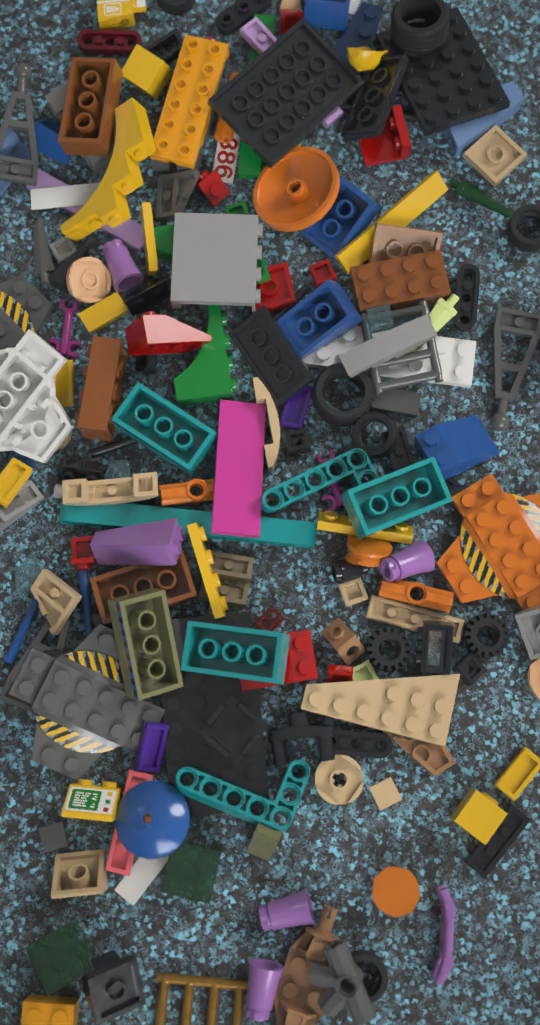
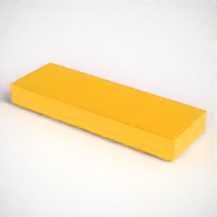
(149, 239)

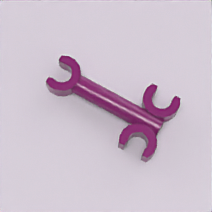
(65, 346)
(335, 488)

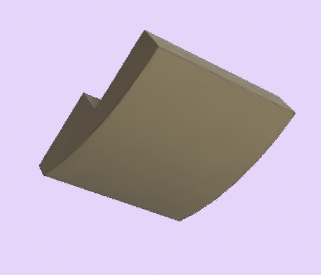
(235, 578)

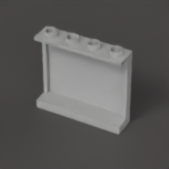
(216, 259)

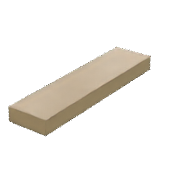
(408, 616)

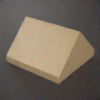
(79, 874)

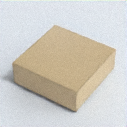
(353, 592)
(385, 793)

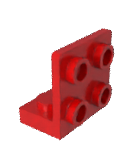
(392, 145)

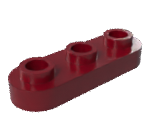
(101, 38)

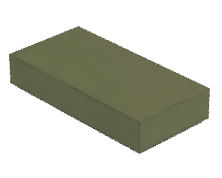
(264, 842)

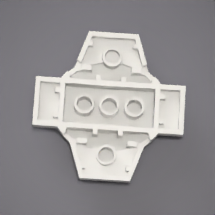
(29, 410)

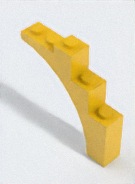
(123, 175)

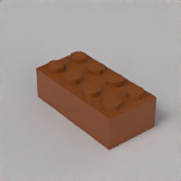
(90, 105)
(400, 282)
(102, 388)
(174, 579)

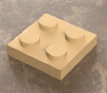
(495, 155)

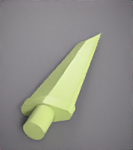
(441, 313)

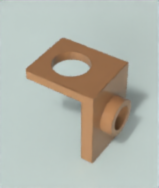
(342, 639)

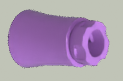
(121, 266)
(408, 562)
(287, 912)
(262, 987)

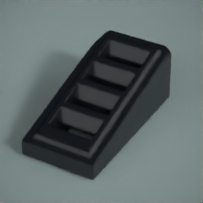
(167, 40)
(58, 277)

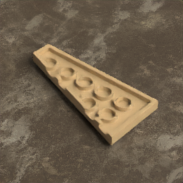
(401, 706)

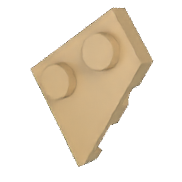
(55, 599)

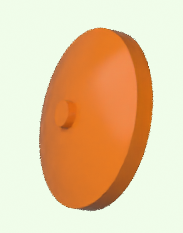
(296, 190)

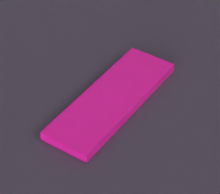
(238, 469)

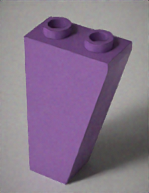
(139, 544)

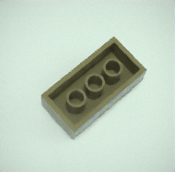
(145, 643)

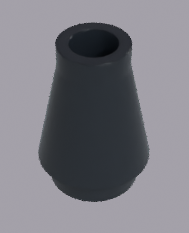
(345, 571)

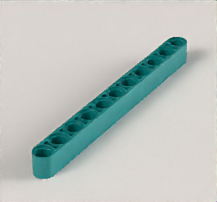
(272, 530)

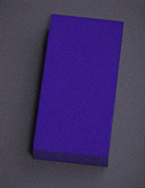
(296, 409)
(151, 746)

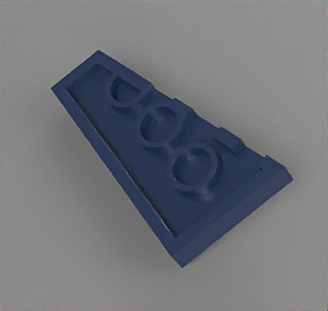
(360, 31)

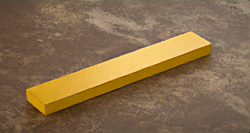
(399, 215)

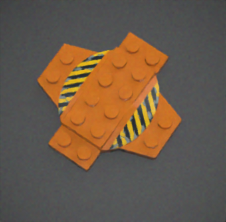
(495, 546)

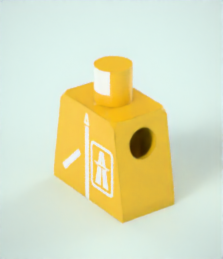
(119, 13)

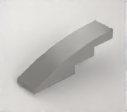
(388, 345)
(23, 502)

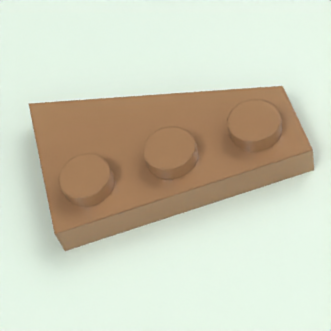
(401, 241)
(429, 756)

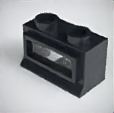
(436, 647)

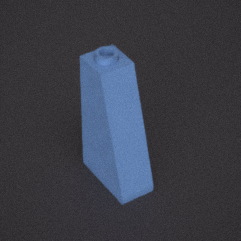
(466, 134)

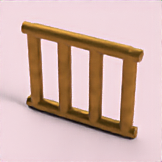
(189, 981)

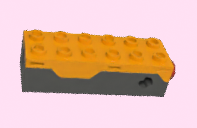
(186, 113)

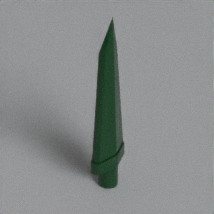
(475, 195)

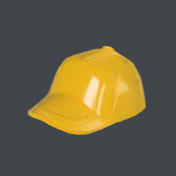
(364, 58)

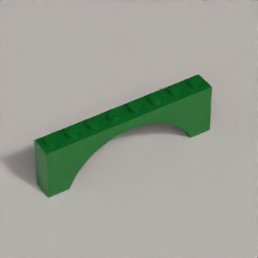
(208, 375)

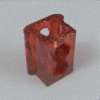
(265, 616)

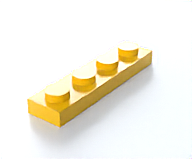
(337, 523)
(204, 560)

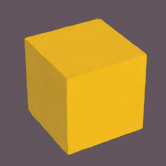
(146, 72)
(478, 815)

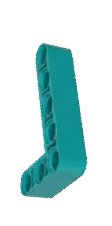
(325, 479)
(246, 798)

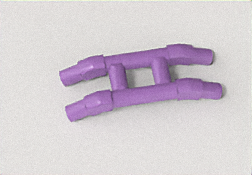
(445, 958)

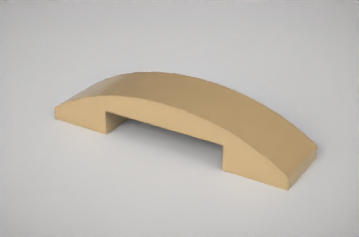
(263, 397)
(110, 491)

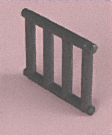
(432, 353)

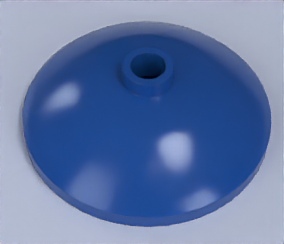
(168, 823)

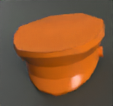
(367, 551)
(395, 891)

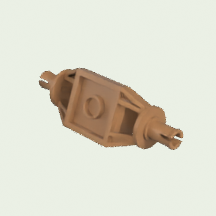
(293, 990)

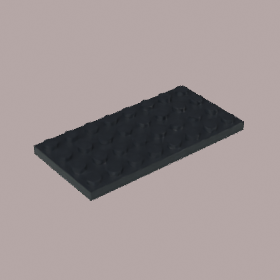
(189, 710)

